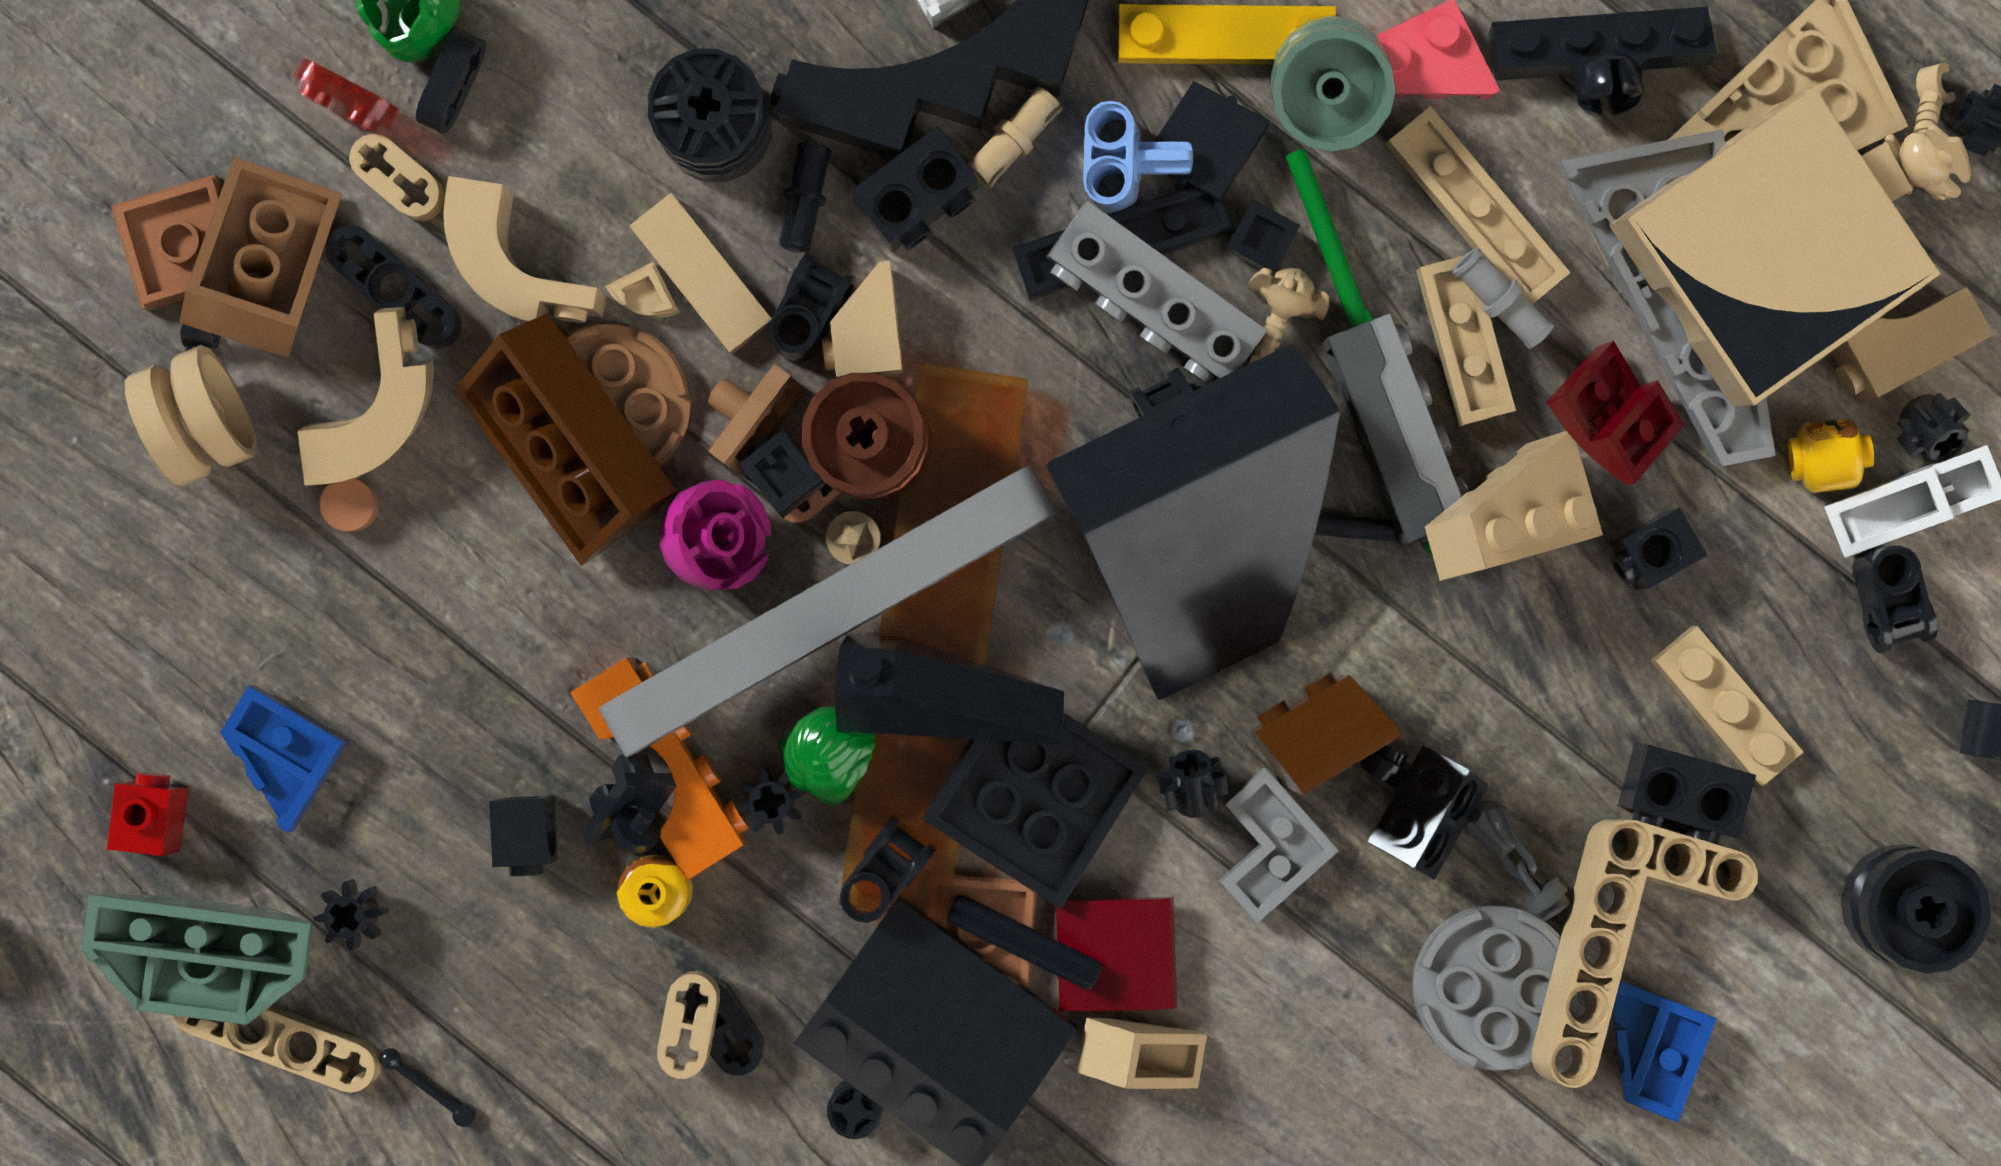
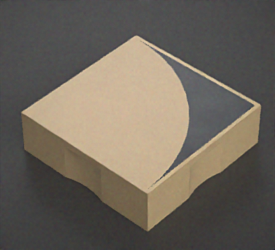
(1775, 249)

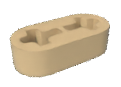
(389, 187)
(675, 1022)

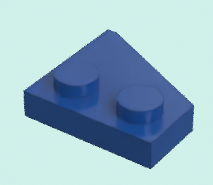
(1658, 1049)

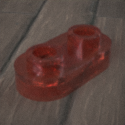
(326, 86)

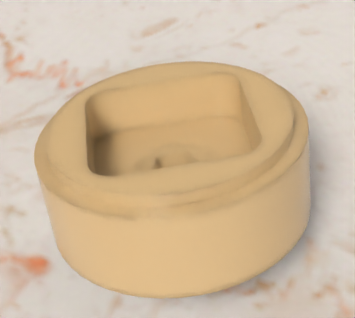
(852, 537)

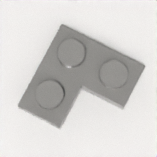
(1287, 851)

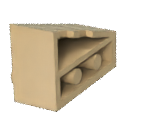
(1518, 512)

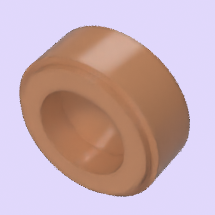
(349, 505)

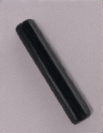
(1024, 942)

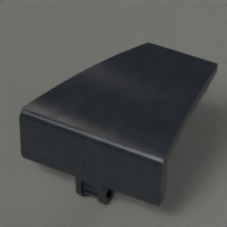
(1206, 512)

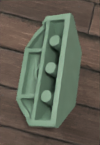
(196, 954)

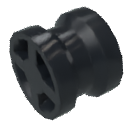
(852, 1119)

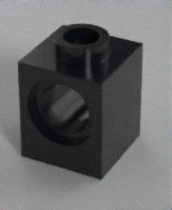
(1679, 547)
(523, 833)

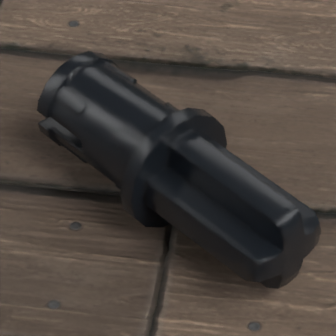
(804, 197)

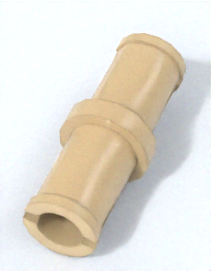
(1014, 137)

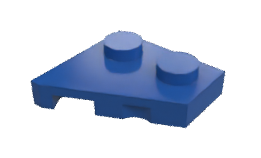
(282, 752)

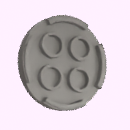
(1485, 985)

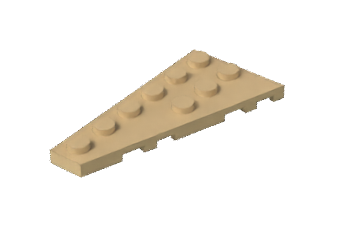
(1819, 51)

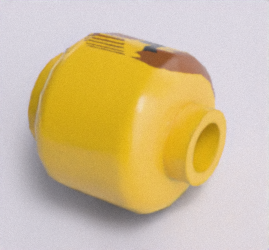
(1829, 455)
(665, 875)

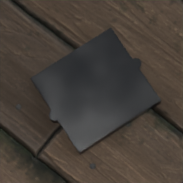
(1220, 137)

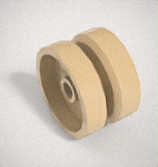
(190, 416)

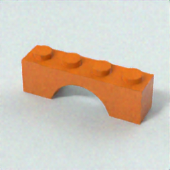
(700, 822)

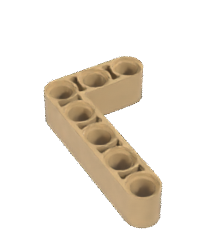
(1614, 931)

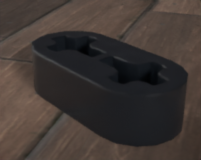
(450, 81)
(739, 1023)

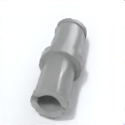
(1503, 298)

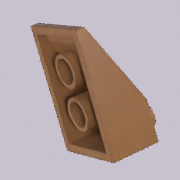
(259, 257)

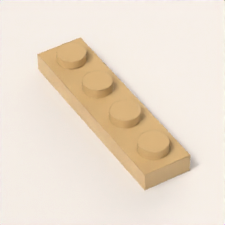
(1476, 204)

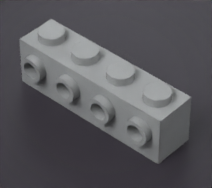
(1155, 294)

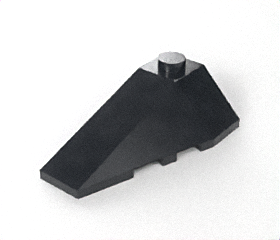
(928, 692)

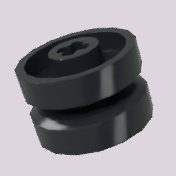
(1916, 908)

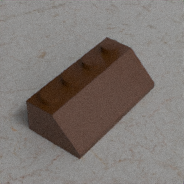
(563, 437)

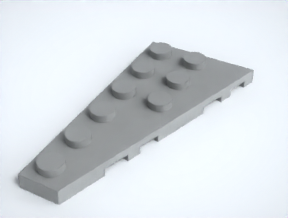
(1606, 189)

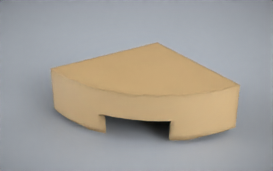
(644, 293)

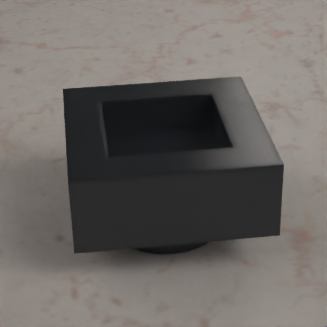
(1262, 237)

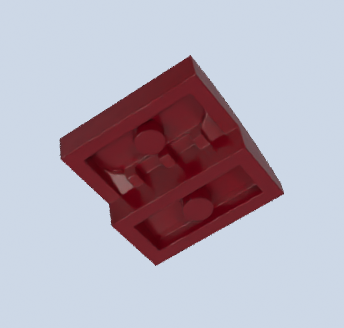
(1614, 415)
(1131, 942)

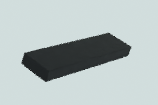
(1163, 223)

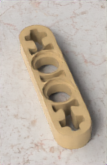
(275, 1047)

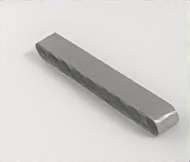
(827, 611)

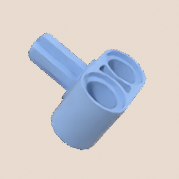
(1126, 157)

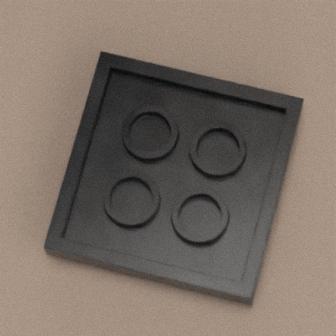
(1036, 805)

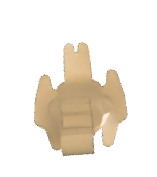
(1929, 153)
(1288, 295)

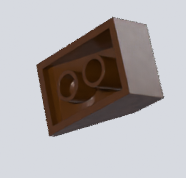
(1322, 732)

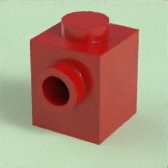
(147, 815)

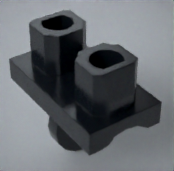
(630, 805)

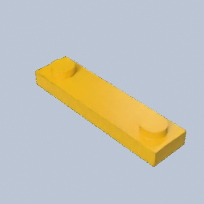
(1208, 32)

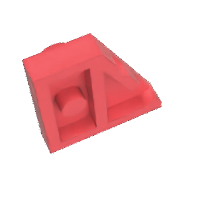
(1437, 56)

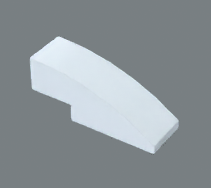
(1915, 500)

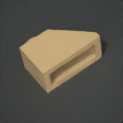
(867, 329)
(1141, 1054)

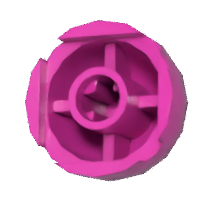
(715, 535)

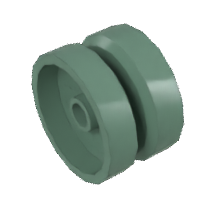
(1323, 51)

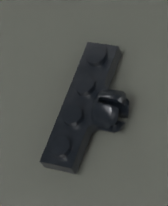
(1603, 51)

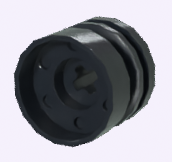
(730, 139)

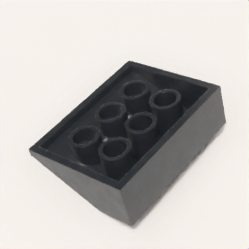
(936, 1035)

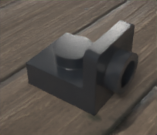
(781, 473)

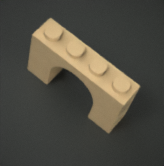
(1904, 348)

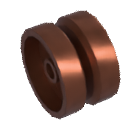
(834, 430)

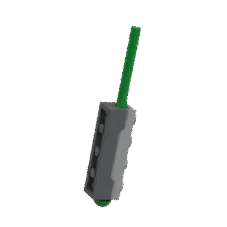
(1381, 389)

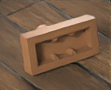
(752, 414)

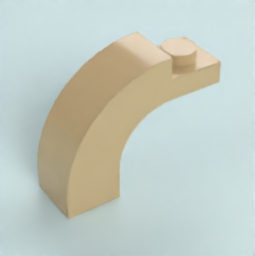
(477, 239)
(356, 446)

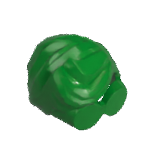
(410, 25)
(823, 759)

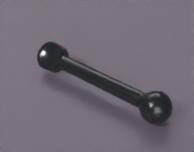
(462, 1113)

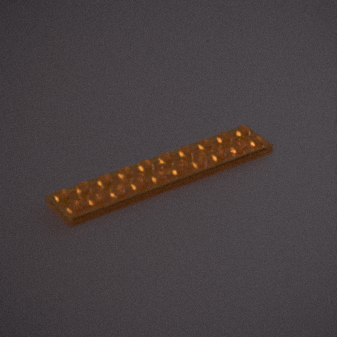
(972, 446)

